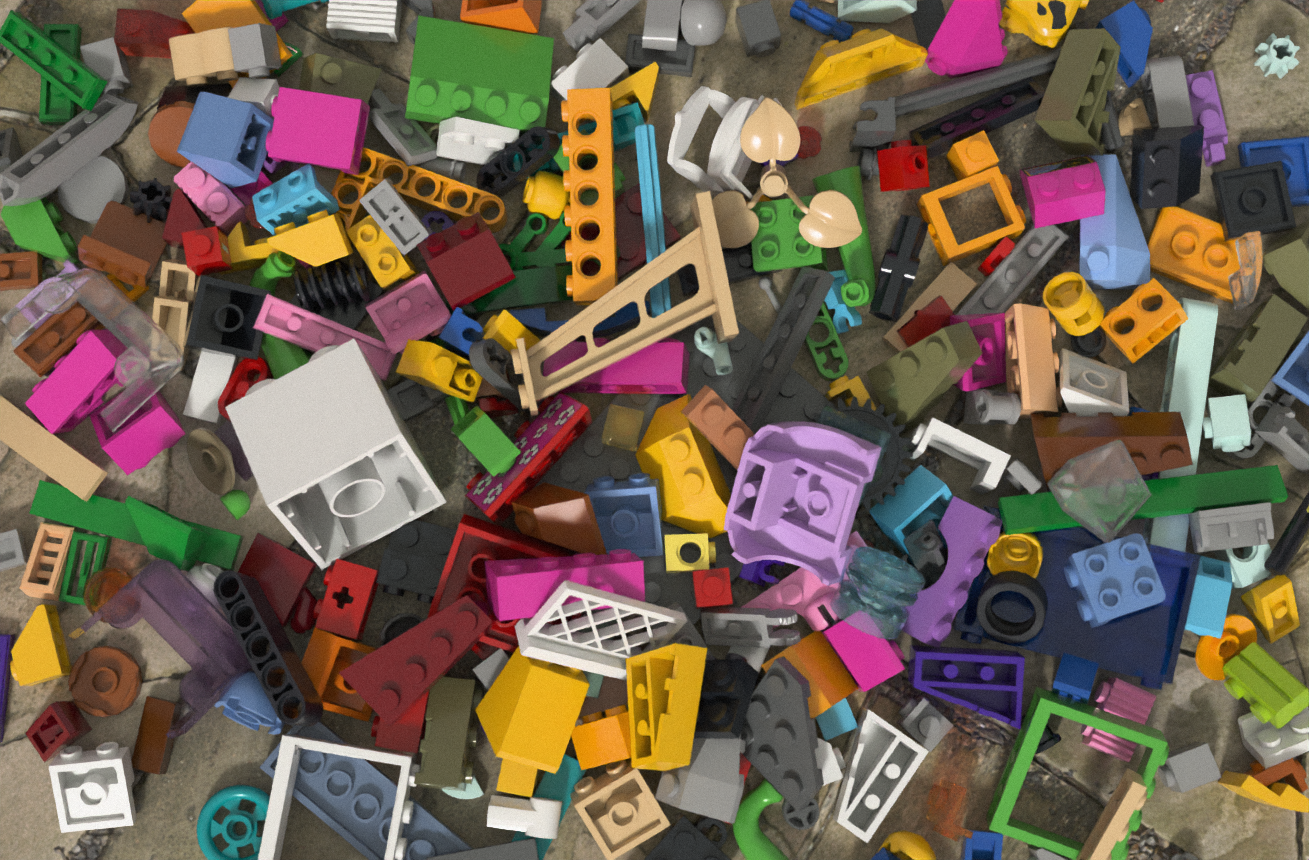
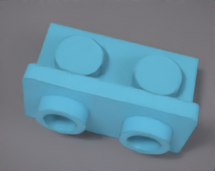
(293, 200)

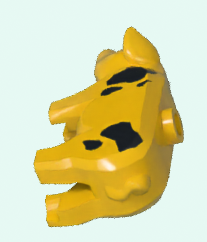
(1041, 20)

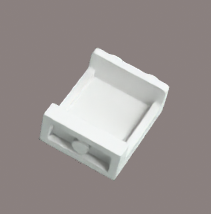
(964, 448)

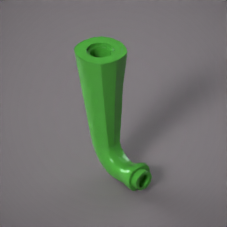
(857, 254)
(280, 354)
(746, 829)

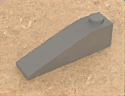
(709, 783)

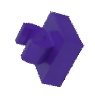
(758, 572)

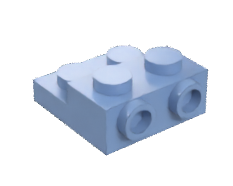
(629, 513)

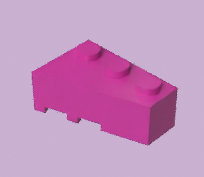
(77, 382)

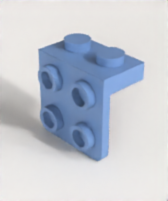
(1114, 579)

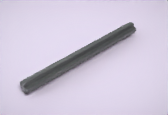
(976, 83)

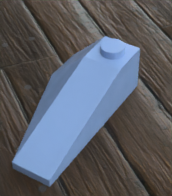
(1113, 244)

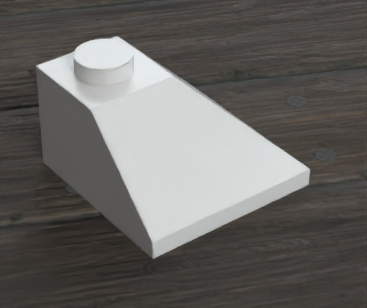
(1092, 386)

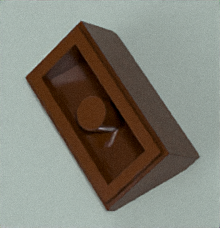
(152, 744)

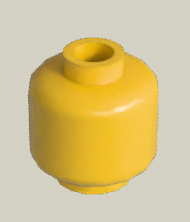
(546, 194)

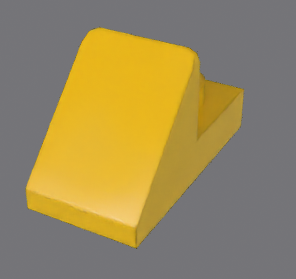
(637, 88)
(243, 254)
(1273, 607)

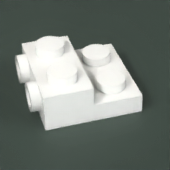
(93, 787)

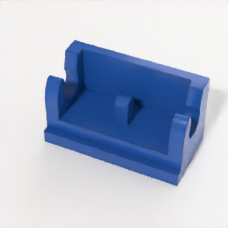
(461, 334)

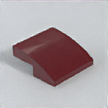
(279, 572)

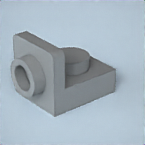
(923, 722)

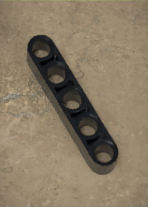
(281, 655)

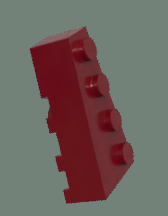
(412, 663)

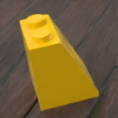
(532, 711)

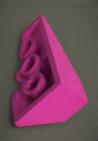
(968, 39)

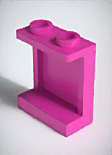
(318, 129)

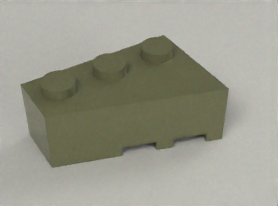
(1078, 91)
(1258, 349)
(449, 735)

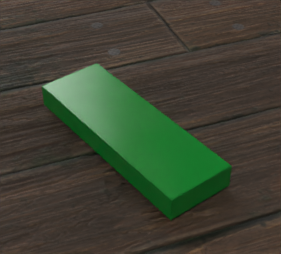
(54, 105)

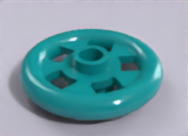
(231, 799)

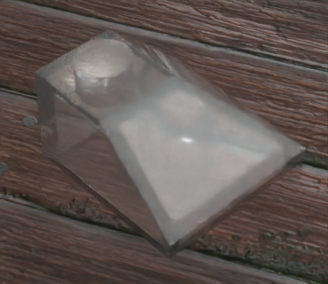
(1101, 489)

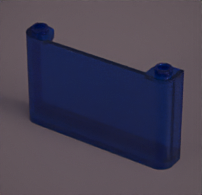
(1134, 644)

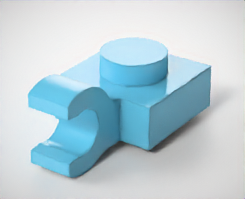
(835, 301)

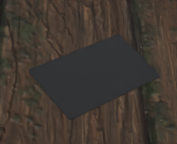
(928, 20)

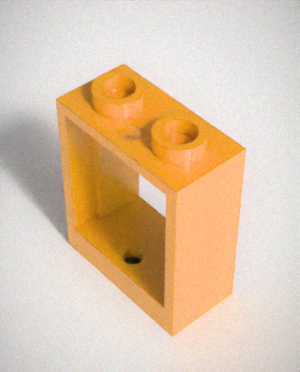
(939, 228)

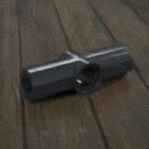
(898, 268)

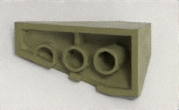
(1289, 262)

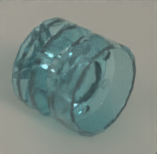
(877, 593)

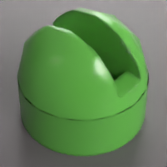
(236, 502)

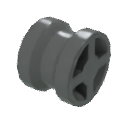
(803, 819)

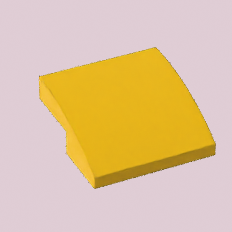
(1275, 794)

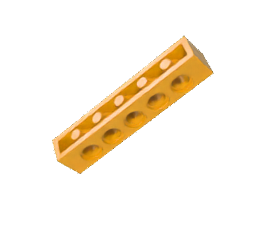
(592, 105)

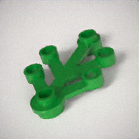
(546, 253)

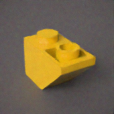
(315, 242)
(506, 330)
(439, 370)

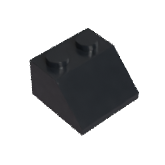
(1166, 165)
(224, 318)

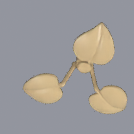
(773, 135)

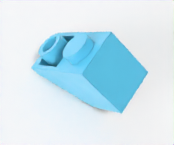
(1210, 598)

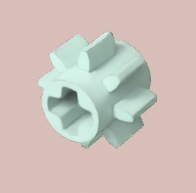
(1269, 62)

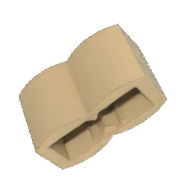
(203, 57)

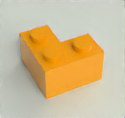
(602, 738)

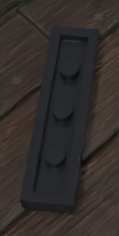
(979, 116)

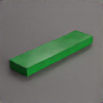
(51, 60)

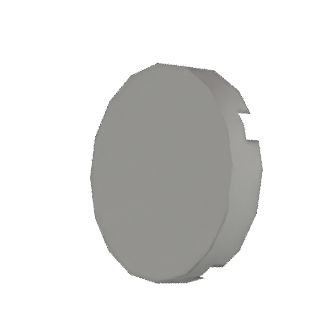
(93, 188)

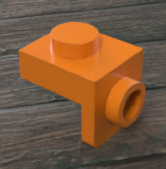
(1290, 770)

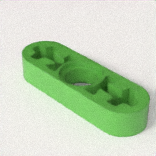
(835, 353)

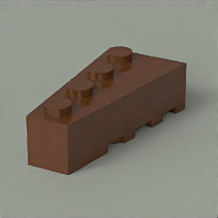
(1152, 439)

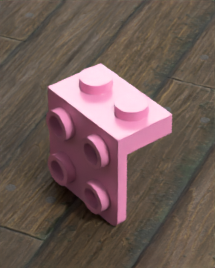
(409, 312)

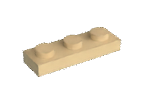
(1113, 822)

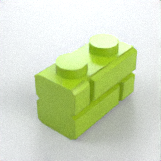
(1266, 685)

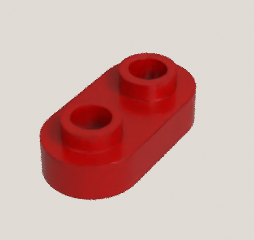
(241, 382)

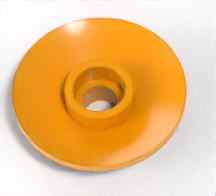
(1215, 652)

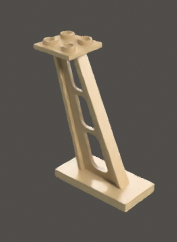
(713, 298)

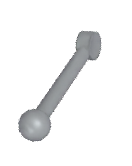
(765, 284)

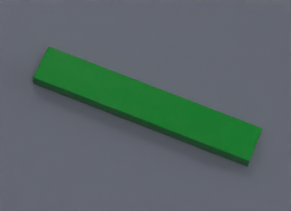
(115, 520)

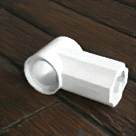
(534, 816)

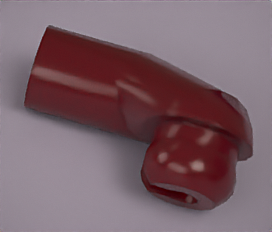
(304, 611)

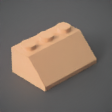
(1031, 359)

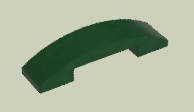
(527, 289)

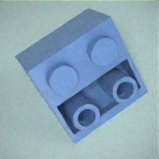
(226, 138)

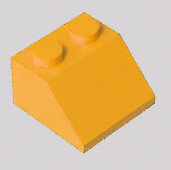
(822, 668)

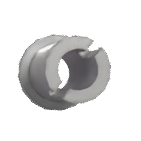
(446, 167)

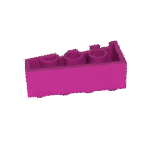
(524, 585)

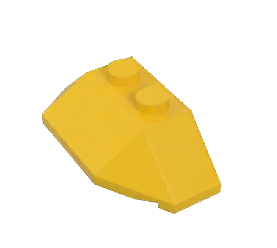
(857, 63)
(687, 471)

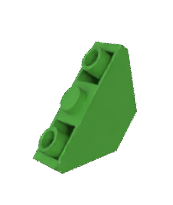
(38, 230)
(486, 441)

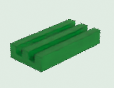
(72, 562)

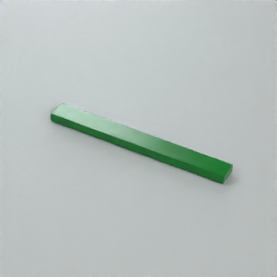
(1167, 498)

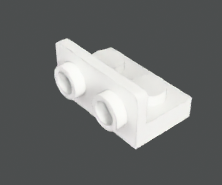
(473, 140)
(1275, 745)

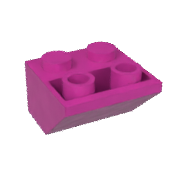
(864, 656)

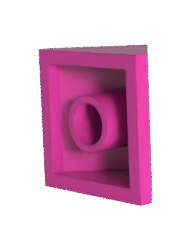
(991, 365)

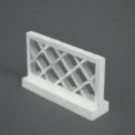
(592, 650)

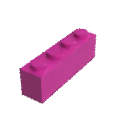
(653, 370)

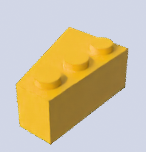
(664, 705)

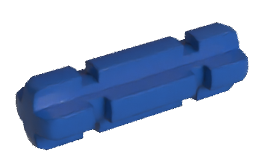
(821, 20)

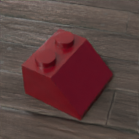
(466, 261)

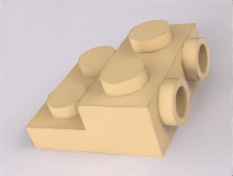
(618, 808)

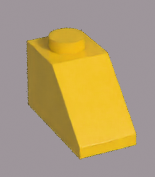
(40, 649)

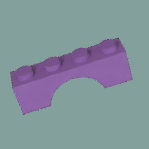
(968, 538)

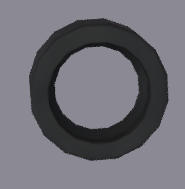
(1006, 630)

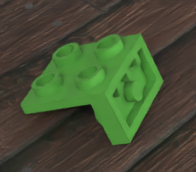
(779, 241)

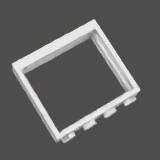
(284, 785)

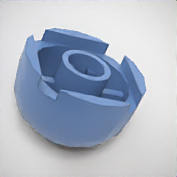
(249, 705)

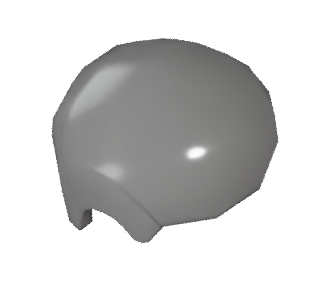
(702, 21)

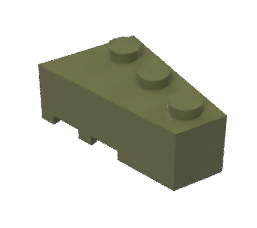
(923, 373)

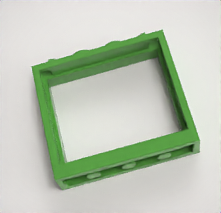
(1023, 751)

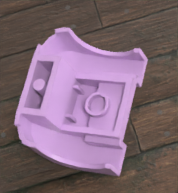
(799, 496)

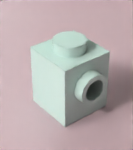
(1228, 423)

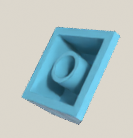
(915, 503)

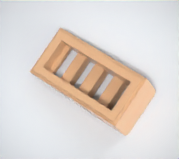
(33, 571)

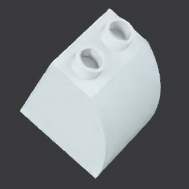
(333, 454)

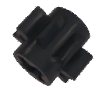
(151, 191)

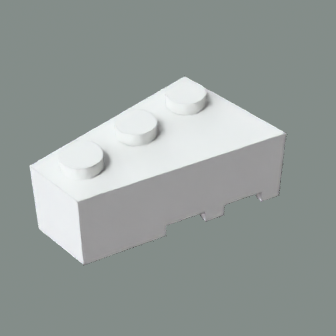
(875, 774)

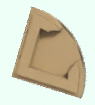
(1133, 117)

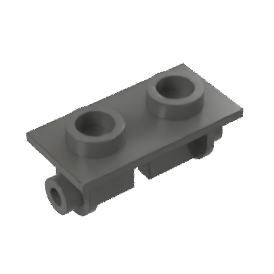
(927, 552)

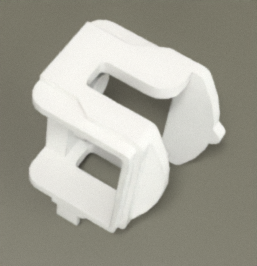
(726, 160)

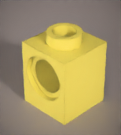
(676, 564)

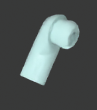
(707, 343)

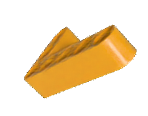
(413, 179)

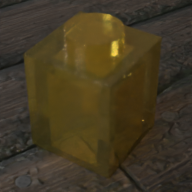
(623, 427)

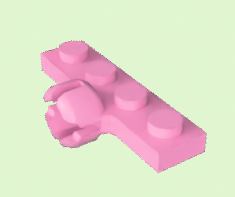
(805, 593)

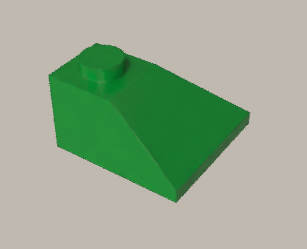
(166, 534)

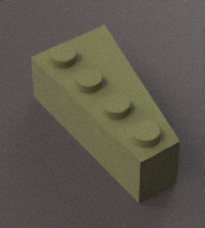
(339, 78)

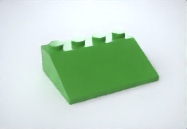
(479, 75)

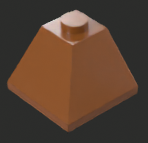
(559, 518)

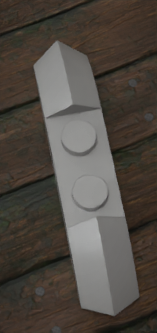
(66, 151)

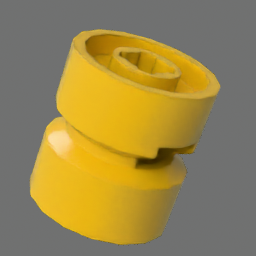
(1073, 303)

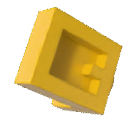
(851, 388)

